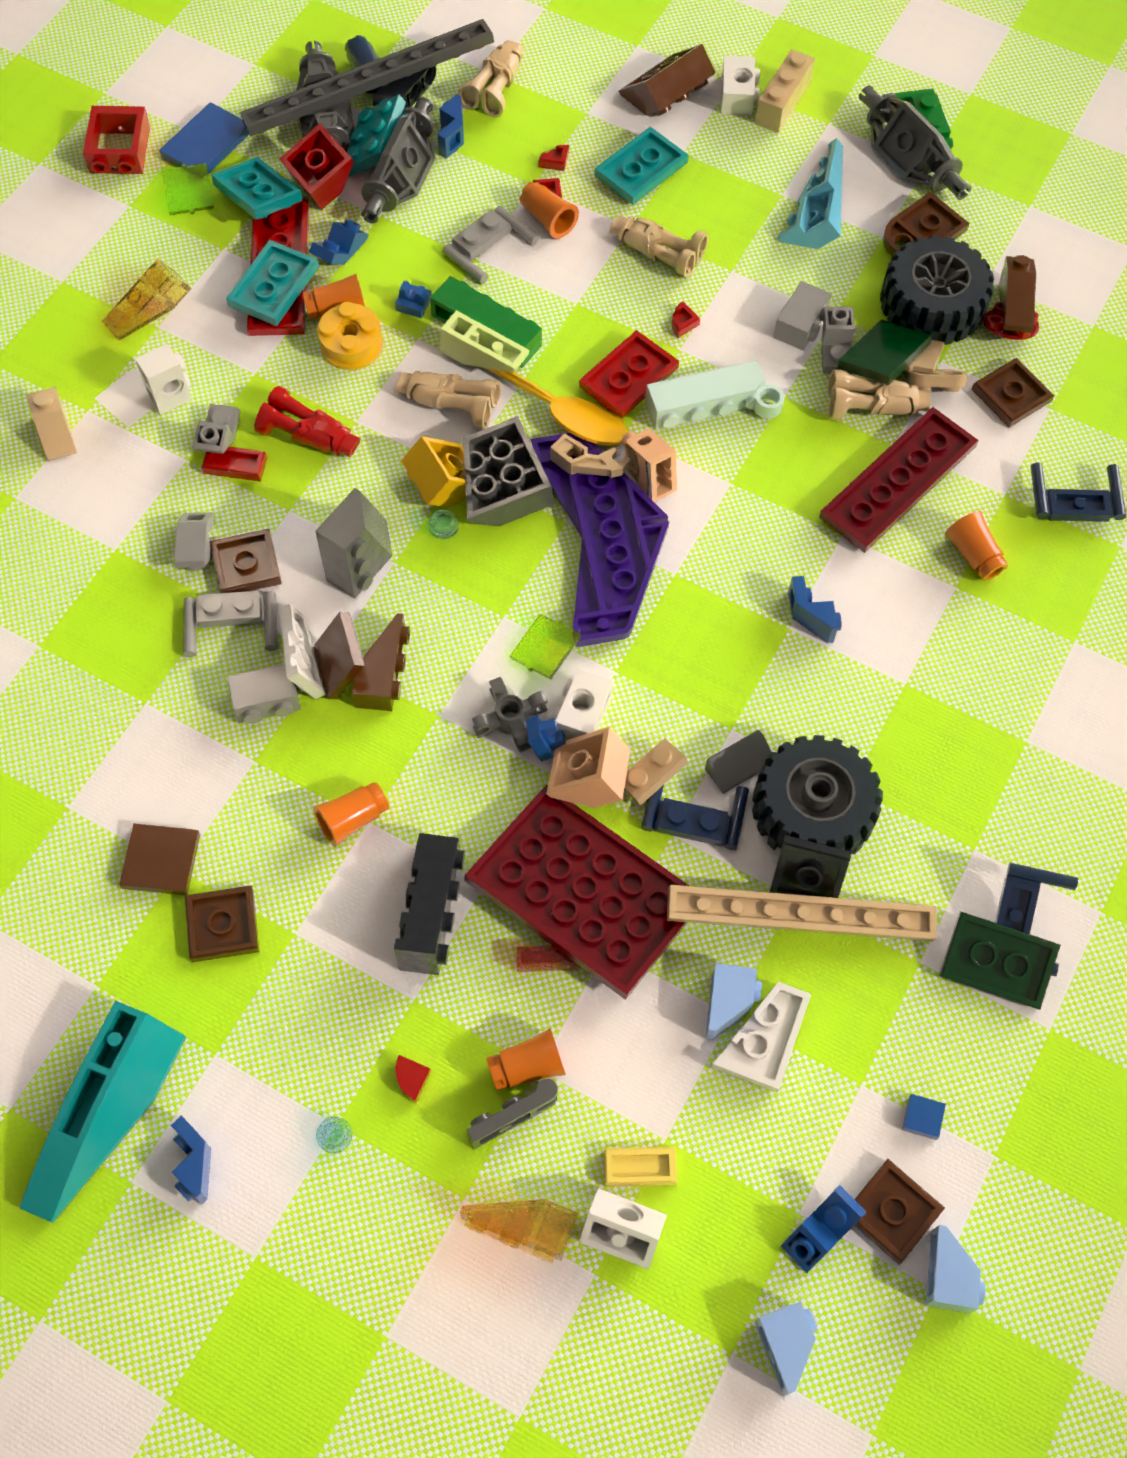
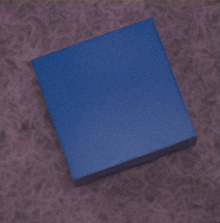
(923, 1117)

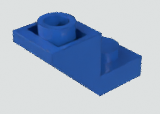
(451, 133)
(341, 243)
(815, 616)
(195, 1169)
(823, 1229)

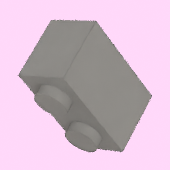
(802, 316)
(263, 694)

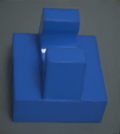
(413, 299)
(544, 736)

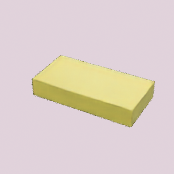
(640, 1167)

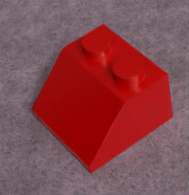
(318, 165)

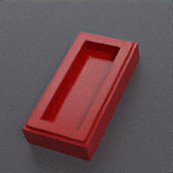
(236, 463)

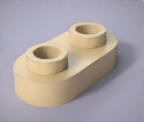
(948, 379)

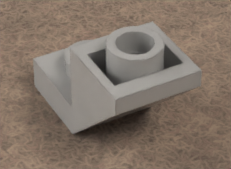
(836, 336)
(218, 430)
(193, 540)

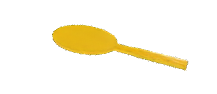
(575, 414)

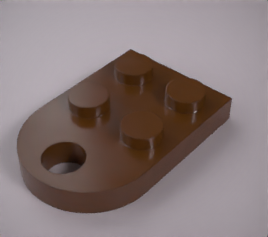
(923, 219)

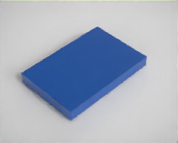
(205, 138)

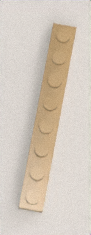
(801, 913)

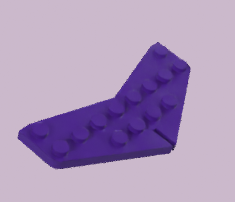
(619, 544)

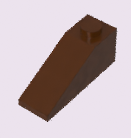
(1017, 293)

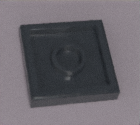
(809, 869)

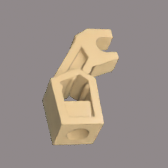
(584, 463)

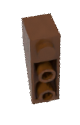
(377, 681)

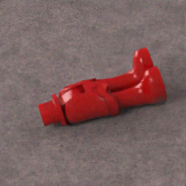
(315, 428)

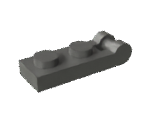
(514, 1113)

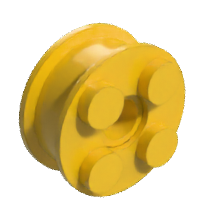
(350, 336)

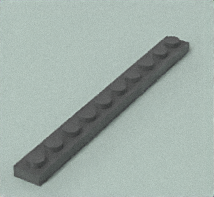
(366, 77)

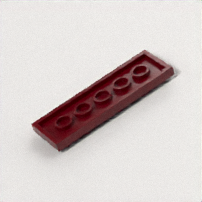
(898, 479)

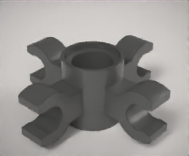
(486, 723)

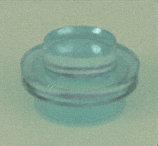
(443, 524)
(334, 1135)

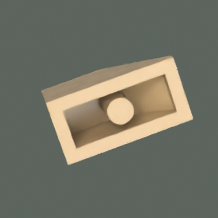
(51, 423)

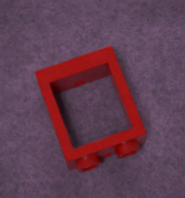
(117, 121)

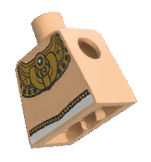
(651, 463)

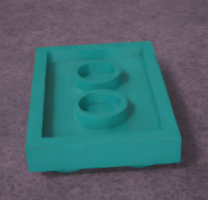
(373, 133)
(641, 165)
(257, 188)
(272, 282)

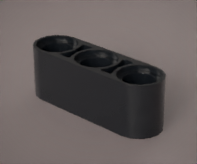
(409, 87)

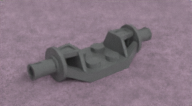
(335, 118)
(912, 144)
(402, 163)

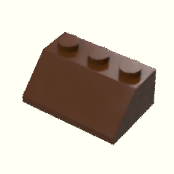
(669, 81)

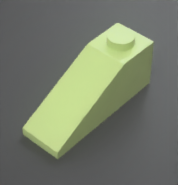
(479, 345)

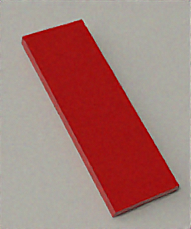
(289, 229)

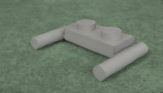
(481, 236)
(229, 610)

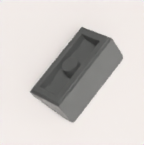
(738, 761)

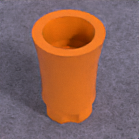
(549, 209)
(332, 295)
(977, 545)
(350, 812)
(526, 1062)

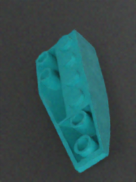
(102, 1105)

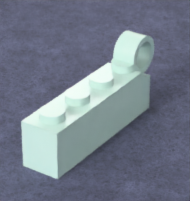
(711, 395)

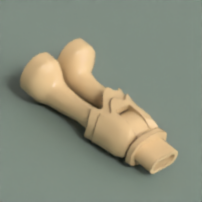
(499, 66)
(648, 236)
(441, 392)
(889, 399)

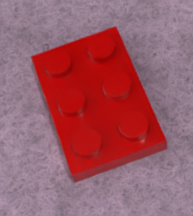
(623, 374)

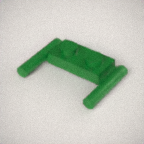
(929, 106)

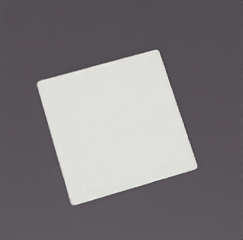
(127, 398)

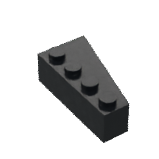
(429, 904)

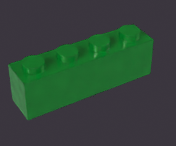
(480, 307)

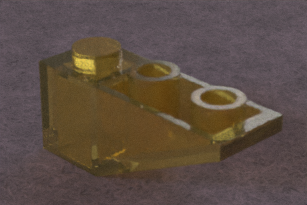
(148, 299)
(530, 1222)

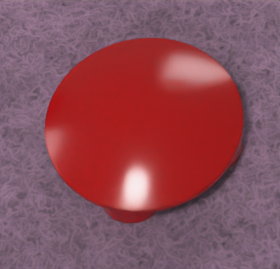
(994, 323)

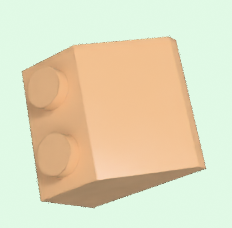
(590, 769)

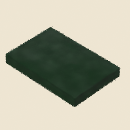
(884, 352)
(1000, 960)

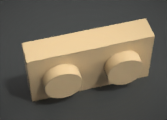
(653, 771)

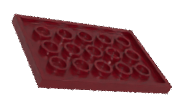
(581, 890)

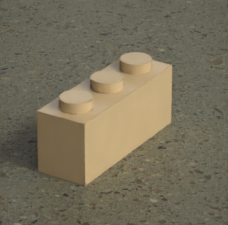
(784, 91)

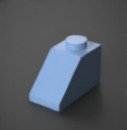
(730, 997)
(952, 1275)
(788, 1343)

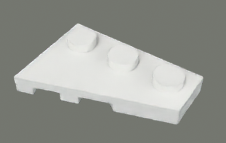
(299, 653)
(766, 1041)

